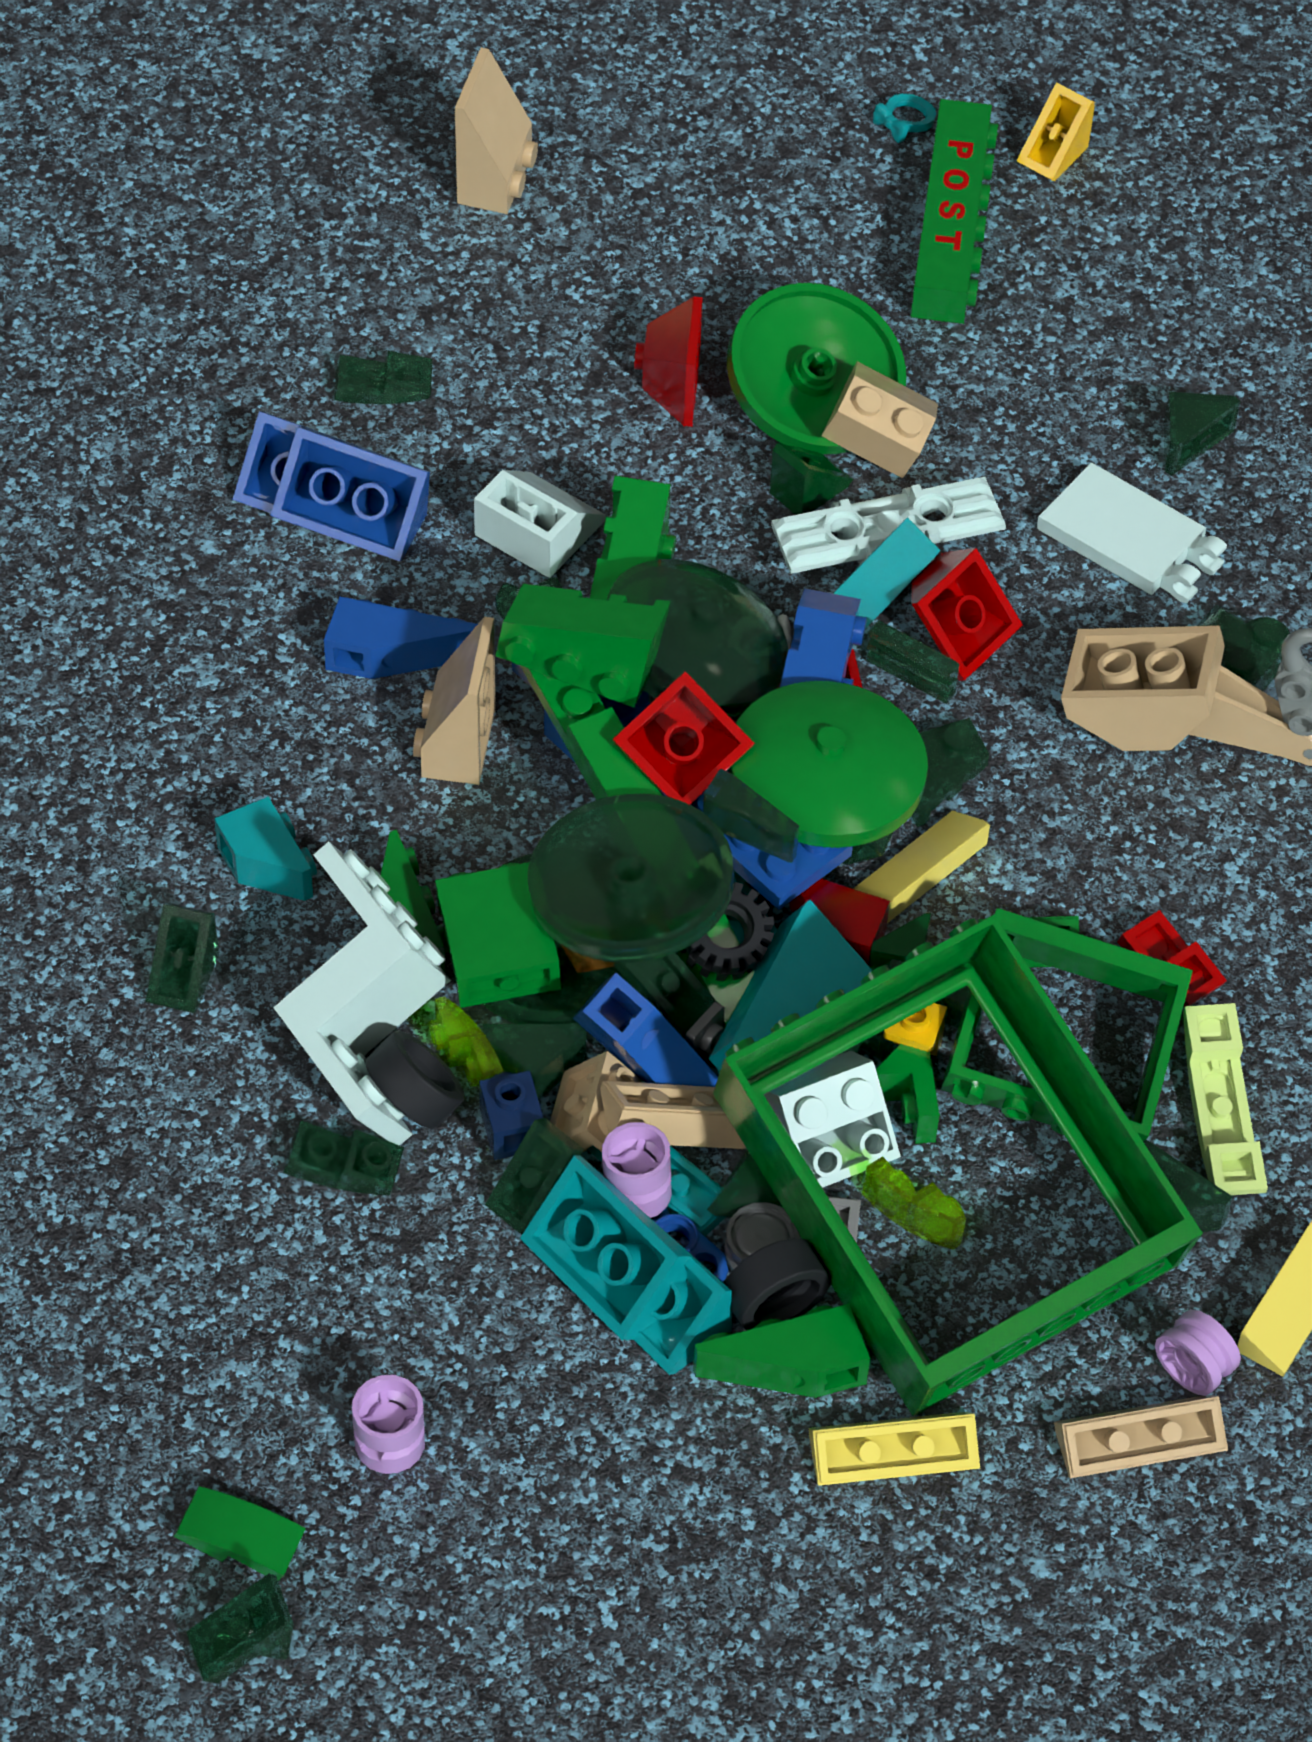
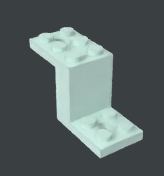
(363, 992)

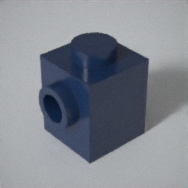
(508, 1110)

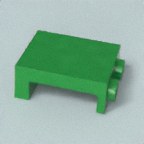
(495, 936)

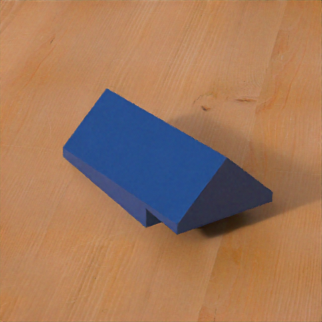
(333, 487)

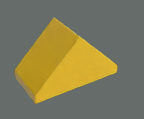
(1059, 133)

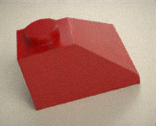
(672, 359)
(963, 608)
(683, 740)

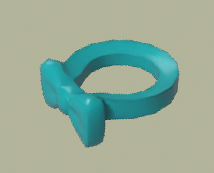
(899, 128)

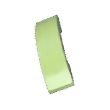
(1220, 1099)

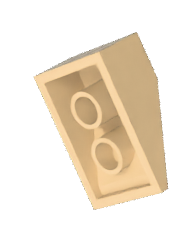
(491, 139)
(460, 711)

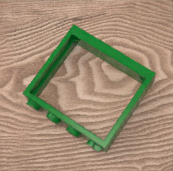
(1093, 961)

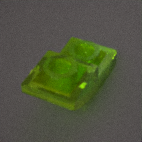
(463, 1042)
(923, 1213)

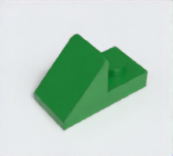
(909, 1078)

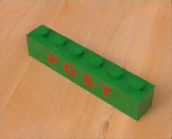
(952, 210)

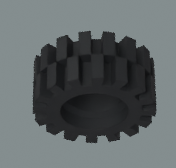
(747, 954)

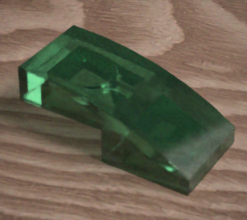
(395, 381)

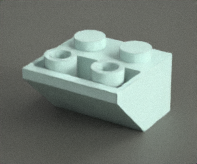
(533, 520)
(837, 1117)

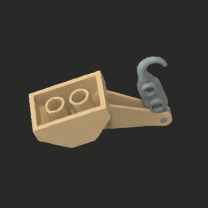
(1168, 683)

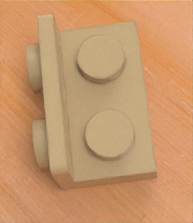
(579, 1099)

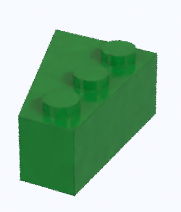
(634, 532)
(584, 640)

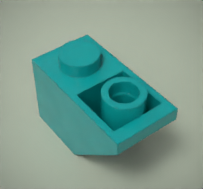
(263, 850)

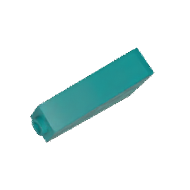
(797, 971)

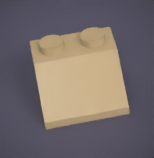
(881, 420)

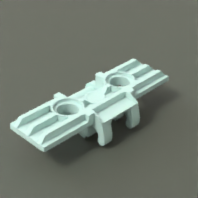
(862, 526)

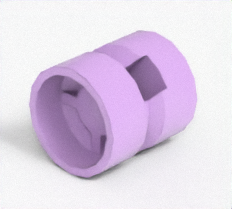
(639, 1165)
(388, 1424)

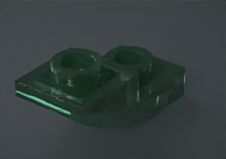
(343, 1163)

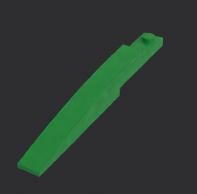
(588, 735)

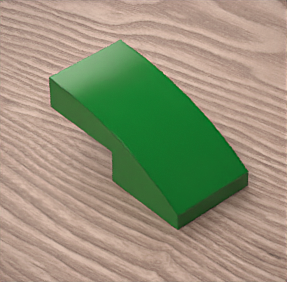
(239, 1529)

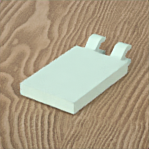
(1131, 534)

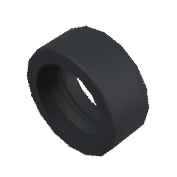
(414, 1079)
(777, 1283)

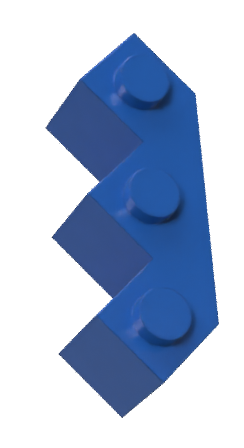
(823, 638)

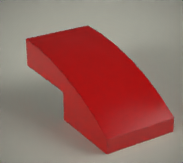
(1161, 941)

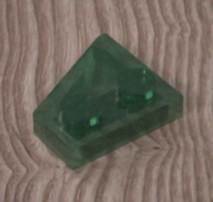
(953, 757)

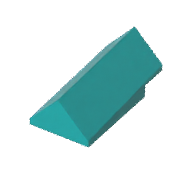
(627, 1267)

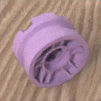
(1197, 1352)

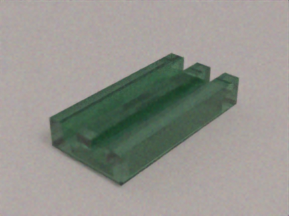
(912, 662)

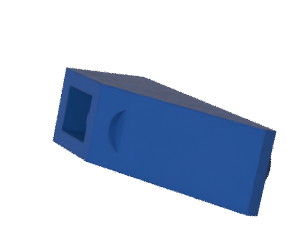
(388, 640)
(642, 1036)

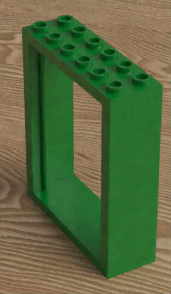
(1063, 1078)

